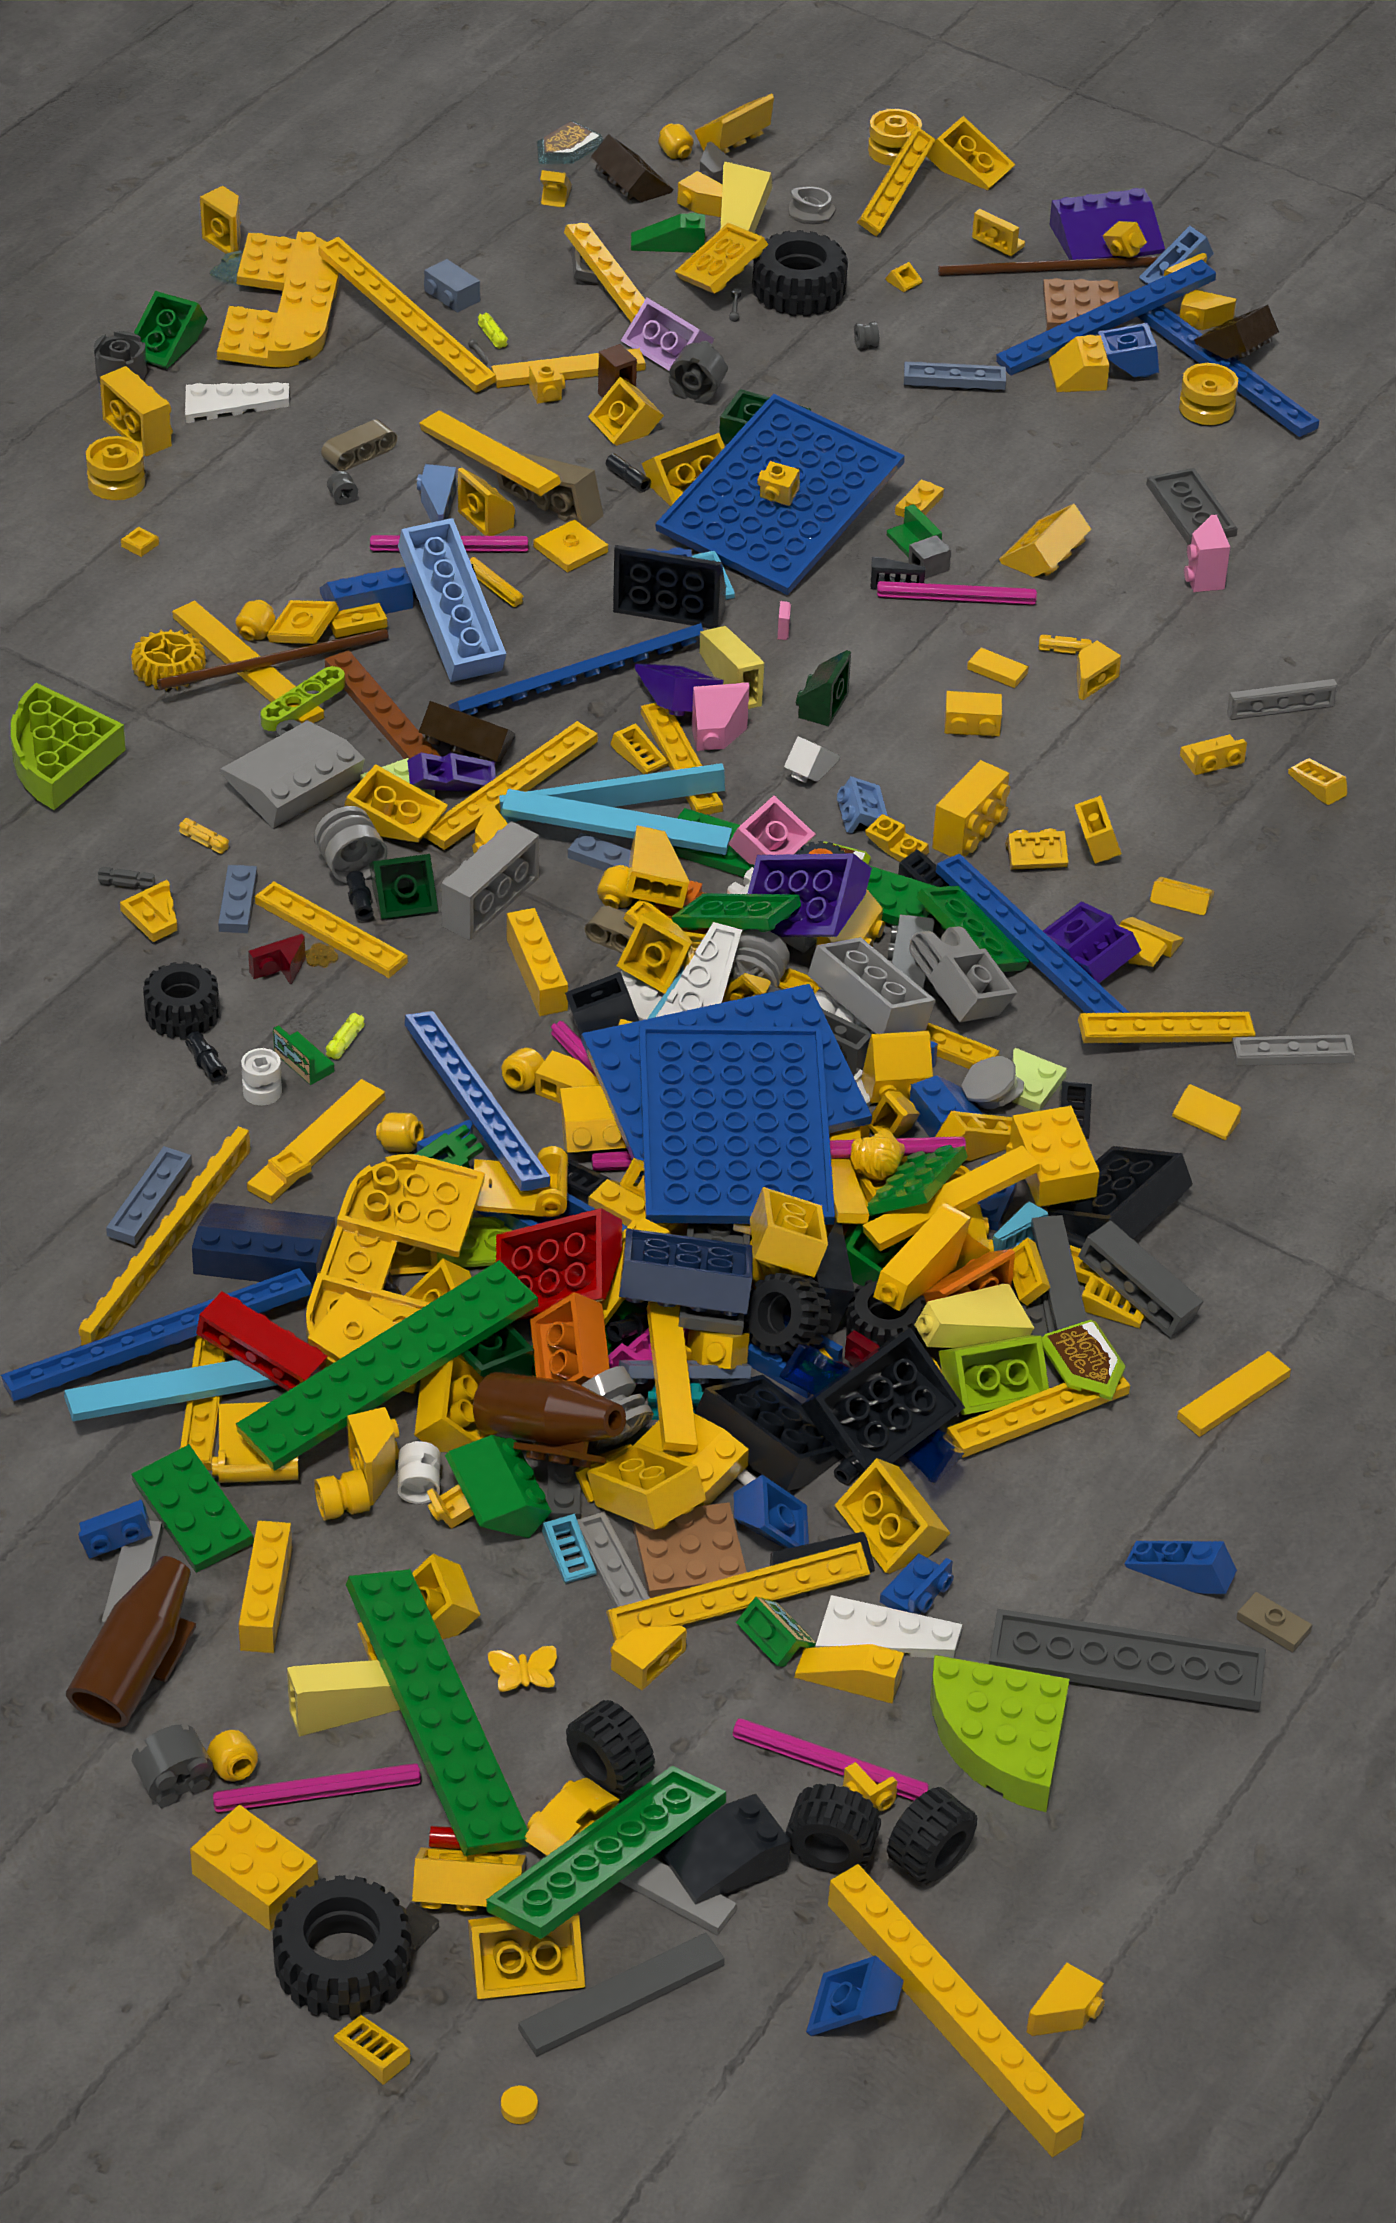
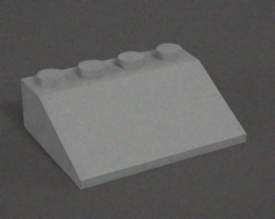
(294, 772)

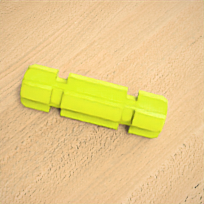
(492, 330)
(345, 1036)

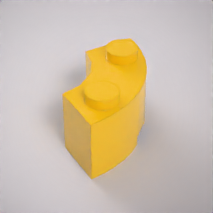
(568, 1814)

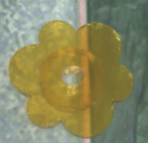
(321, 955)

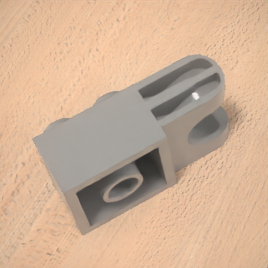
(962, 973)

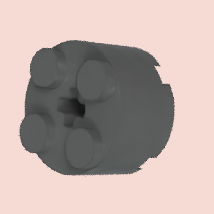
(120, 351)
(697, 372)
(173, 1764)

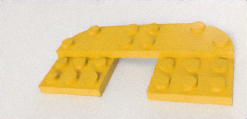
(304, 307)
(393, 1202)

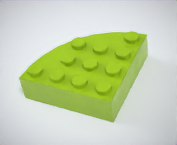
(60, 744)
(1000, 1725)

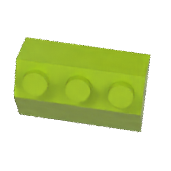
(995, 1372)

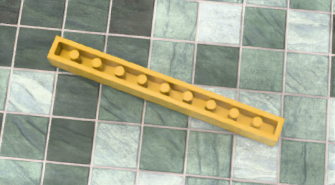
(957, 2011)

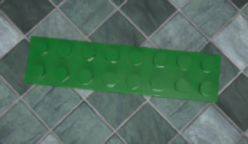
(605, 1852)

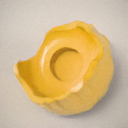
(877, 1155)

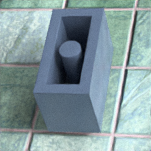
(452, 285)

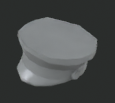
(811, 205)
(992, 1083)

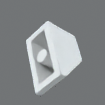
(809, 760)

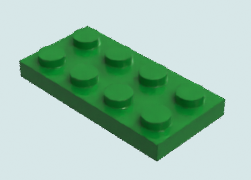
(955, 908)
(737, 911)
(918, 1179)
(192, 1508)

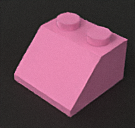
(1208, 557)
(770, 832)

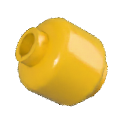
(675, 141)
(255, 619)
(613, 887)
(520, 1068)
(400, 1132)
(232, 1755)

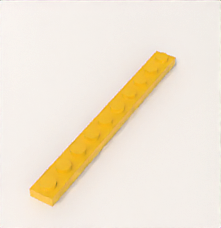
(407, 314)
(166, 1238)

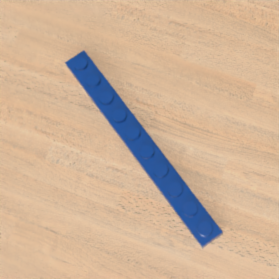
(1107, 316)
(1249, 383)
(568, 673)
(1029, 938)
(477, 1101)
(145, 1338)

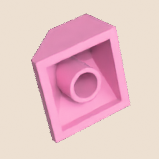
(719, 714)

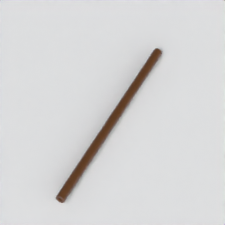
(1045, 265)
(272, 659)

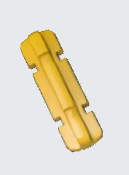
(1062, 644)
(204, 835)

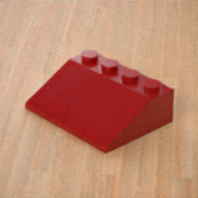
(564, 1256)

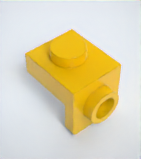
(449, 1506)
(880, 1795)

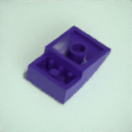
(1093, 940)

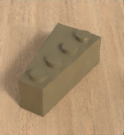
(572, 499)

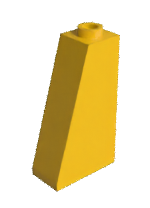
(655, 869)
(924, 1258)

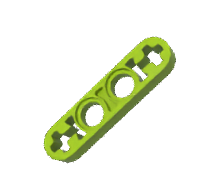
(328, 683)

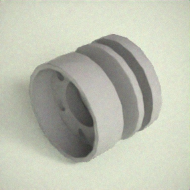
(349, 842)
(760, 955)
(618, 1386)

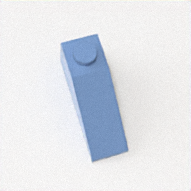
(1184, 247)
(437, 490)

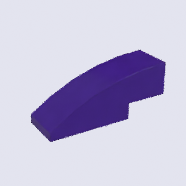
(450, 772)

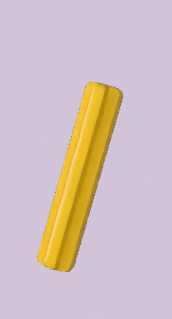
(496, 583)

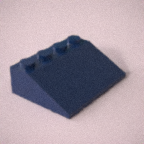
(259, 1243)
(686, 1272)

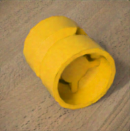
(337, 1495)

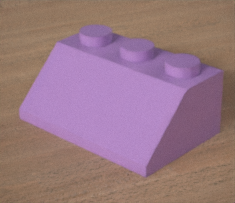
(661, 334)

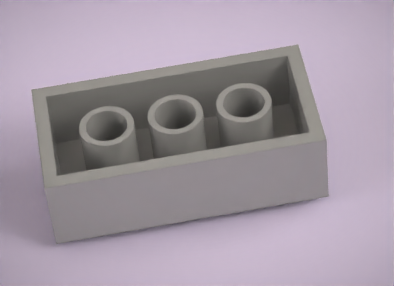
(490, 880)
(870, 987)

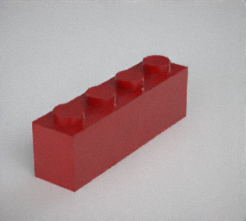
(259, 1342)

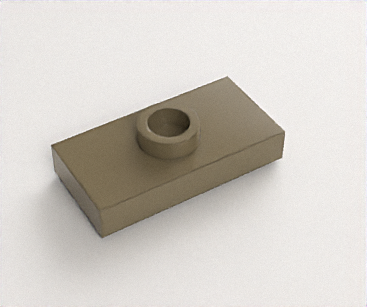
(1274, 1621)

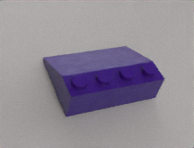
(1084, 219)
(827, 888)

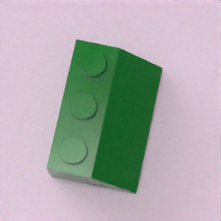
(499, 1486)

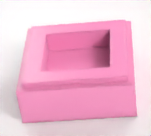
(784, 620)

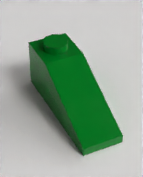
(674, 234)

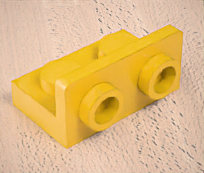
(996, 233)
(1214, 754)
(1037, 849)

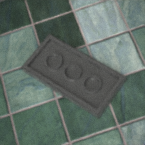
(1188, 502)

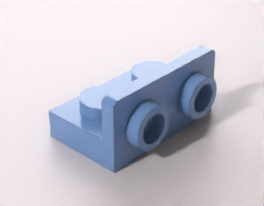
(860, 803)

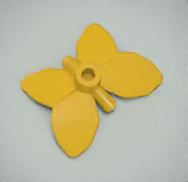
(515, 1673)

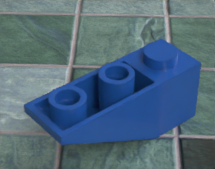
(1190, 1565)

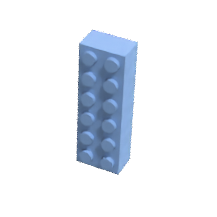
(451, 600)

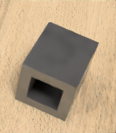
(931, 554)

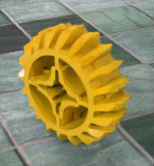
(166, 655)

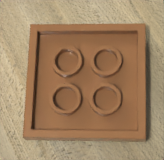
(1072, 298)
(690, 1550)

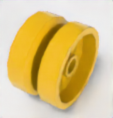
(889, 133)
(1208, 394)
(115, 468)

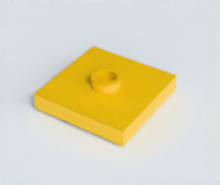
(570, 545)
(302, 622)
(348, 1327)

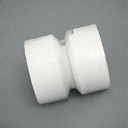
(261, 1076)
(418, 1471)

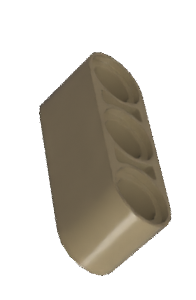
(359, 445)
(609, 929)

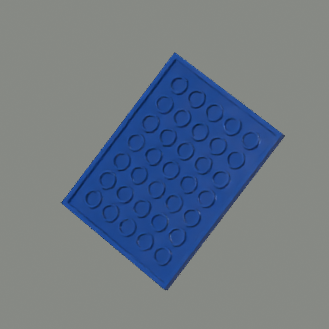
(770, 538)
(617, 1059)
(732, 1117)

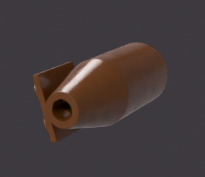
(548, 1412)
(134, 1645)

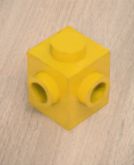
(1124, 239)
(546, 382)
(779, 483)

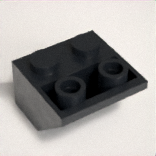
(601, 1004)

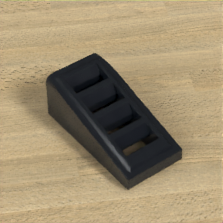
(889, 566)
(917, 864)
(1078, 1091)
(583, 1181)

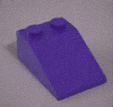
(673, 685)

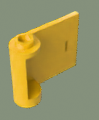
(506, 1196)
(236, 1458)

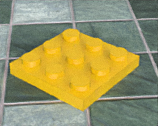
(721, 258)

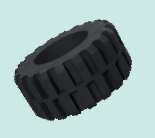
(800, 273)
(342, 1984)

